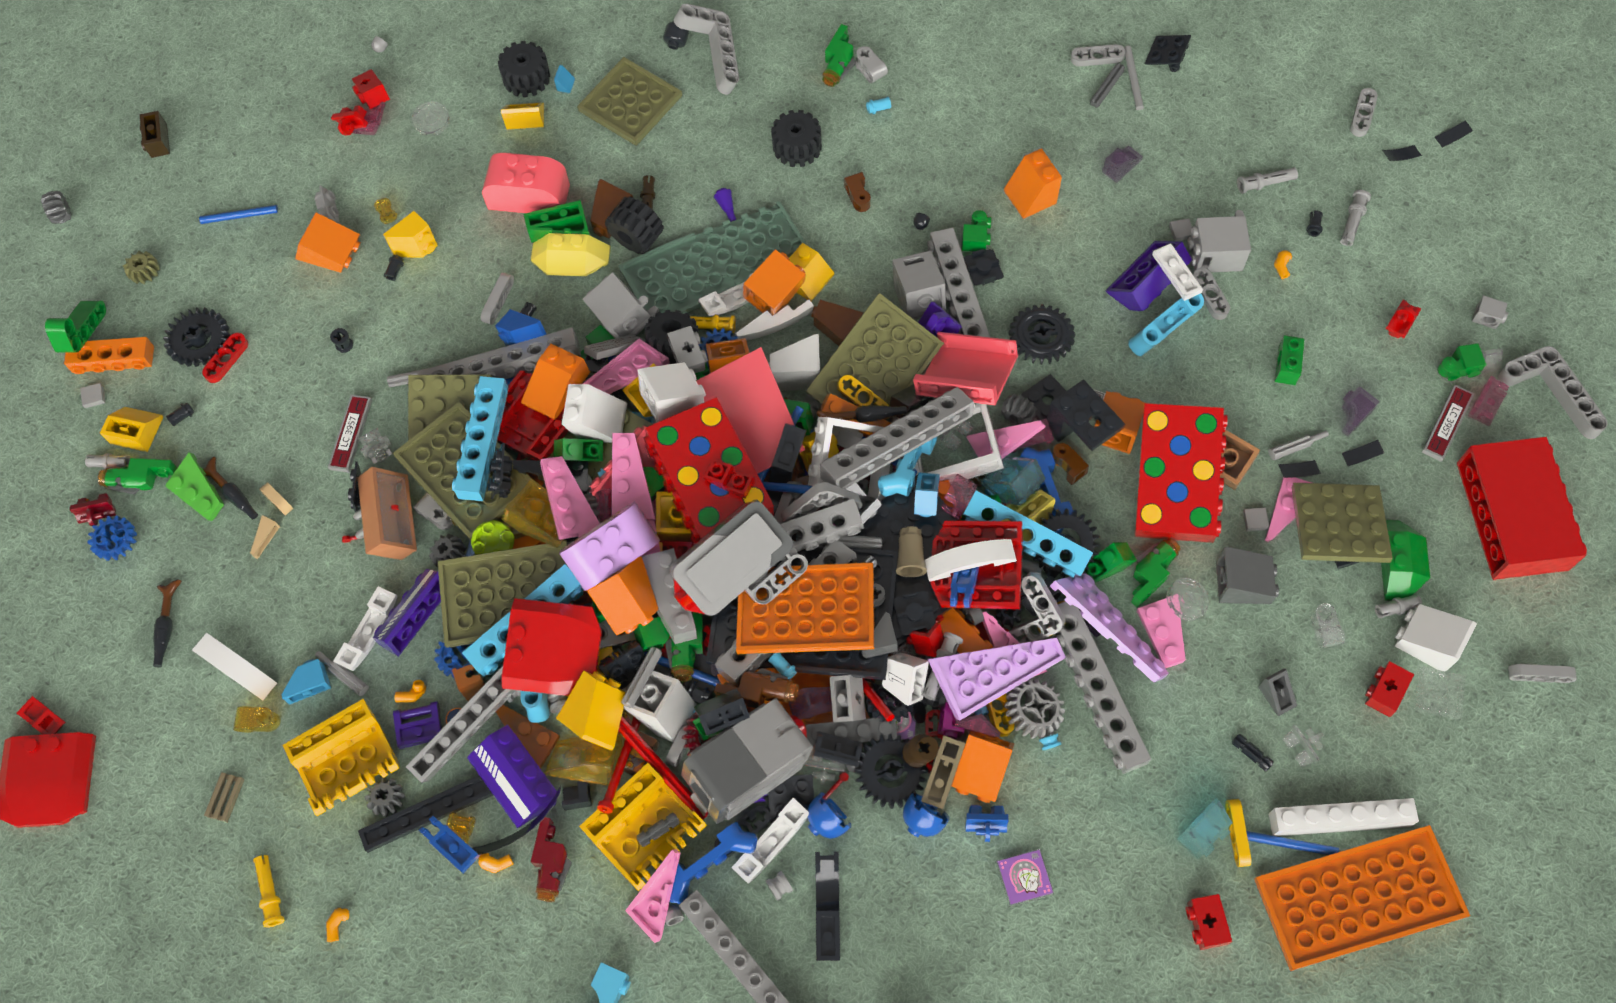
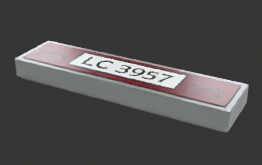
(1448, 423)
(349, 432)

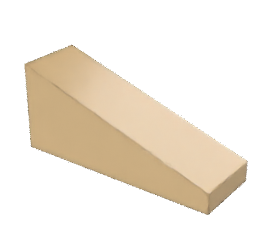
(265, 532)

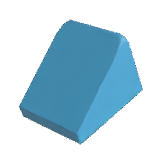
(563, 80)

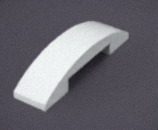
(725, 301)
(969, 557)
(362, 640)
(772, 841)

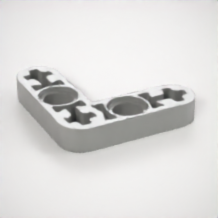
(817, 496)
(1044, 614)

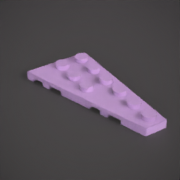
(1109, 622)
(984, 675)

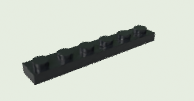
(418, 815)

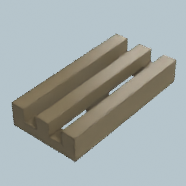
(216, 794)

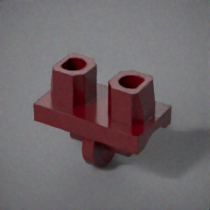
(93, 510)

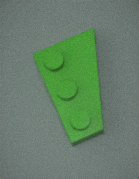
(194, 488)

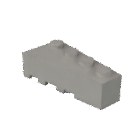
(674, 617)

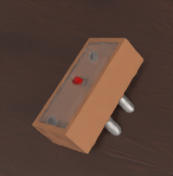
(386, 514)

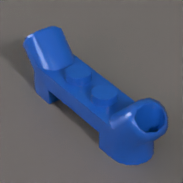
(1047, 464)
(731, 839)

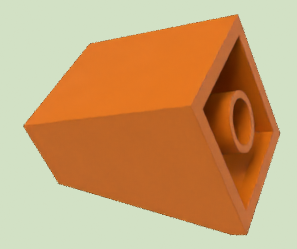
(1034, 184)
(327, 244)
(773, 283)
(725, 352)
(1131, 413)
(626, 598)
(982, 766)

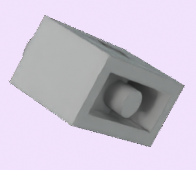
(684, 340)
(847, 698)

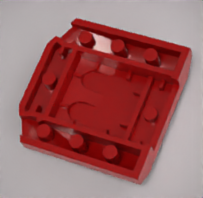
(526, 429)
(995, 585)
(549, 646)
(45, 778)

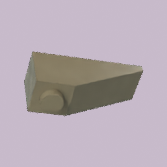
(943, 772)

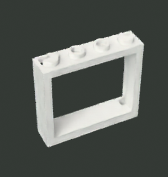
(821, 446)
(976, 466)

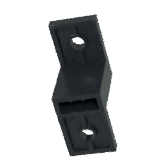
(1073, 410)

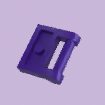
(418, 731)

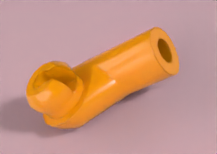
(1280, 263)
(417, 690)
(494, 865)
(332, 923)

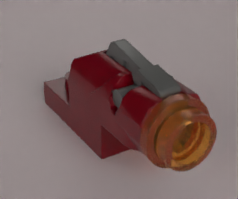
(552, 860)

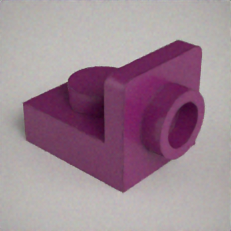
(946, 721)

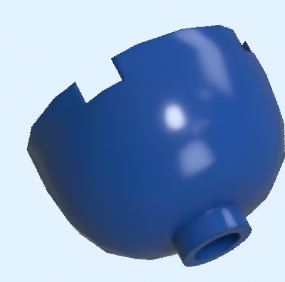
(826, 818)
(923, 818)

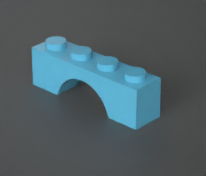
(610, 984)

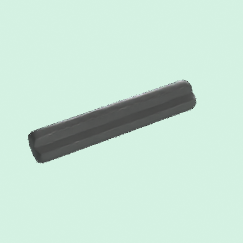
(1107, 85)

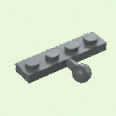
(856, 730)

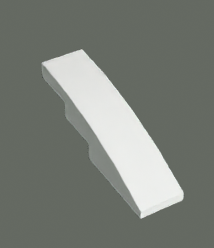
(768, 324)
(234, 666)

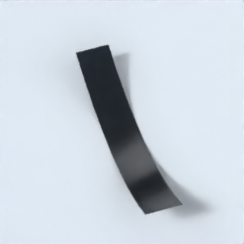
(1443, 139)
(1351, 458)
(517, 835)

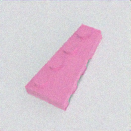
(624, 367)
(628, 476)
(568, 503)

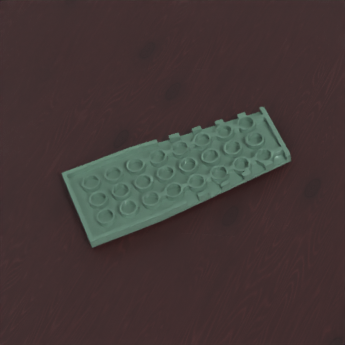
(711, 261)

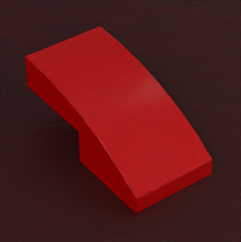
(40, 717)

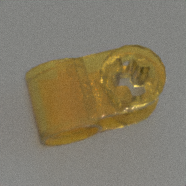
(255, 719)
(461, 826)

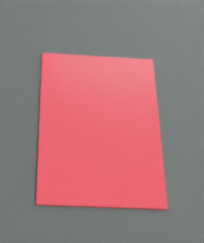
(751, 404)

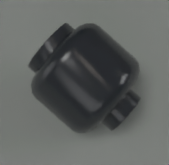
(675, 36)

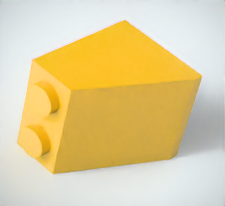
(594, 709)

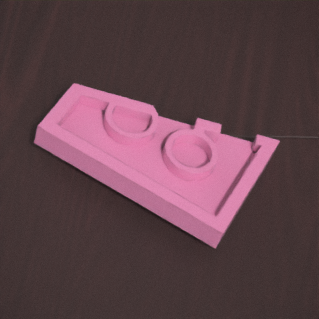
(1163, 631)

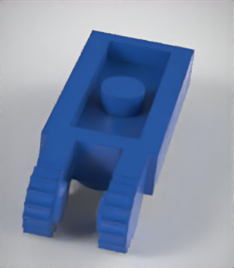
(963, 582)
(450, 846)

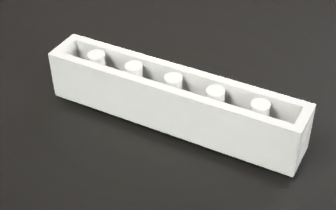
(1343, 817)

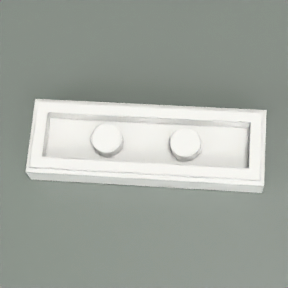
(1177, 272)

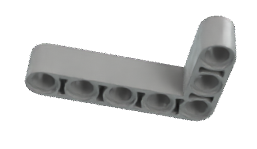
(718, 27)
(1560, 381)

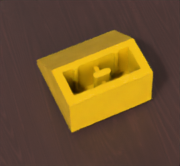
(131, 428)

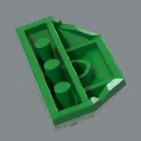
(1409, 564)

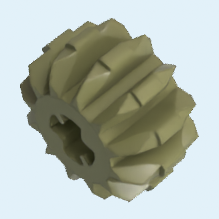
(141, 267)

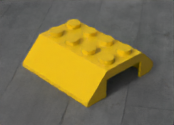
(341, 756)
(637, 807)

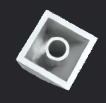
(796, 364)
(669, 389)
(593, 413)
(1434, 636)
(663, 706)

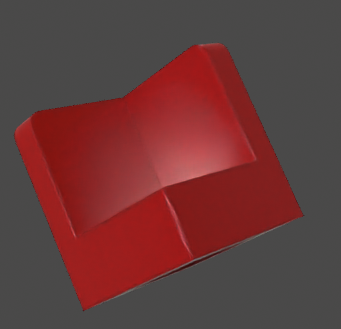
(929, 642)

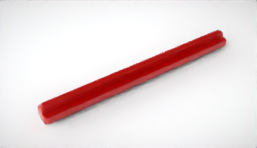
(658, 765)

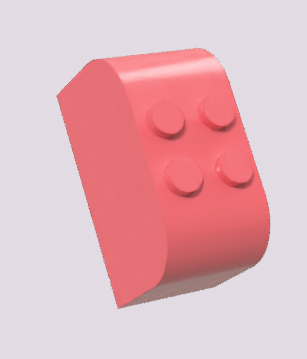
(524, 183)

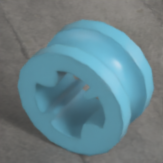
(1050, 741)

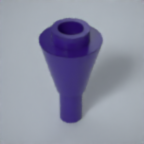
(724, 199)

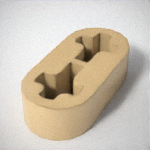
(276, 498)

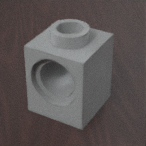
(1490, 312)

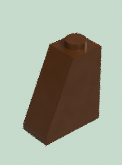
(605, 201)
(834, 320)

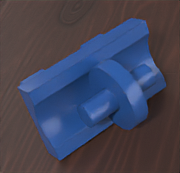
(986, 823)

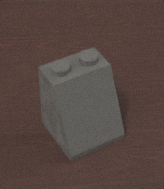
(1246, 577)

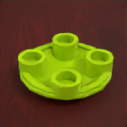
(492, 537)

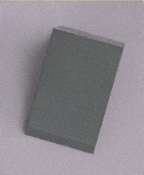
(884, 638)
(1279, 692)

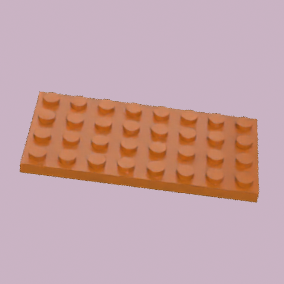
(1361, 897)

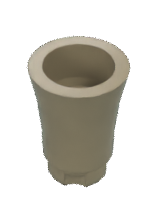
(911, 553)

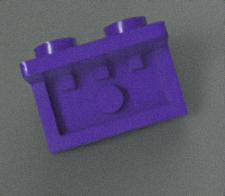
(938, 320)

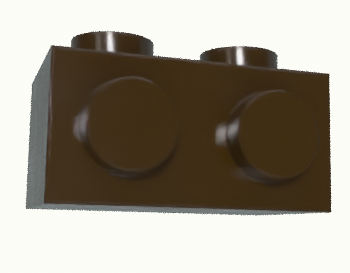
(154, 134)

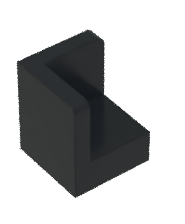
(577, 796)

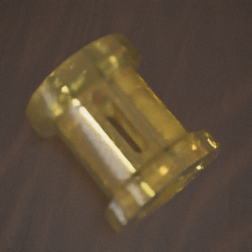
(385, 210)

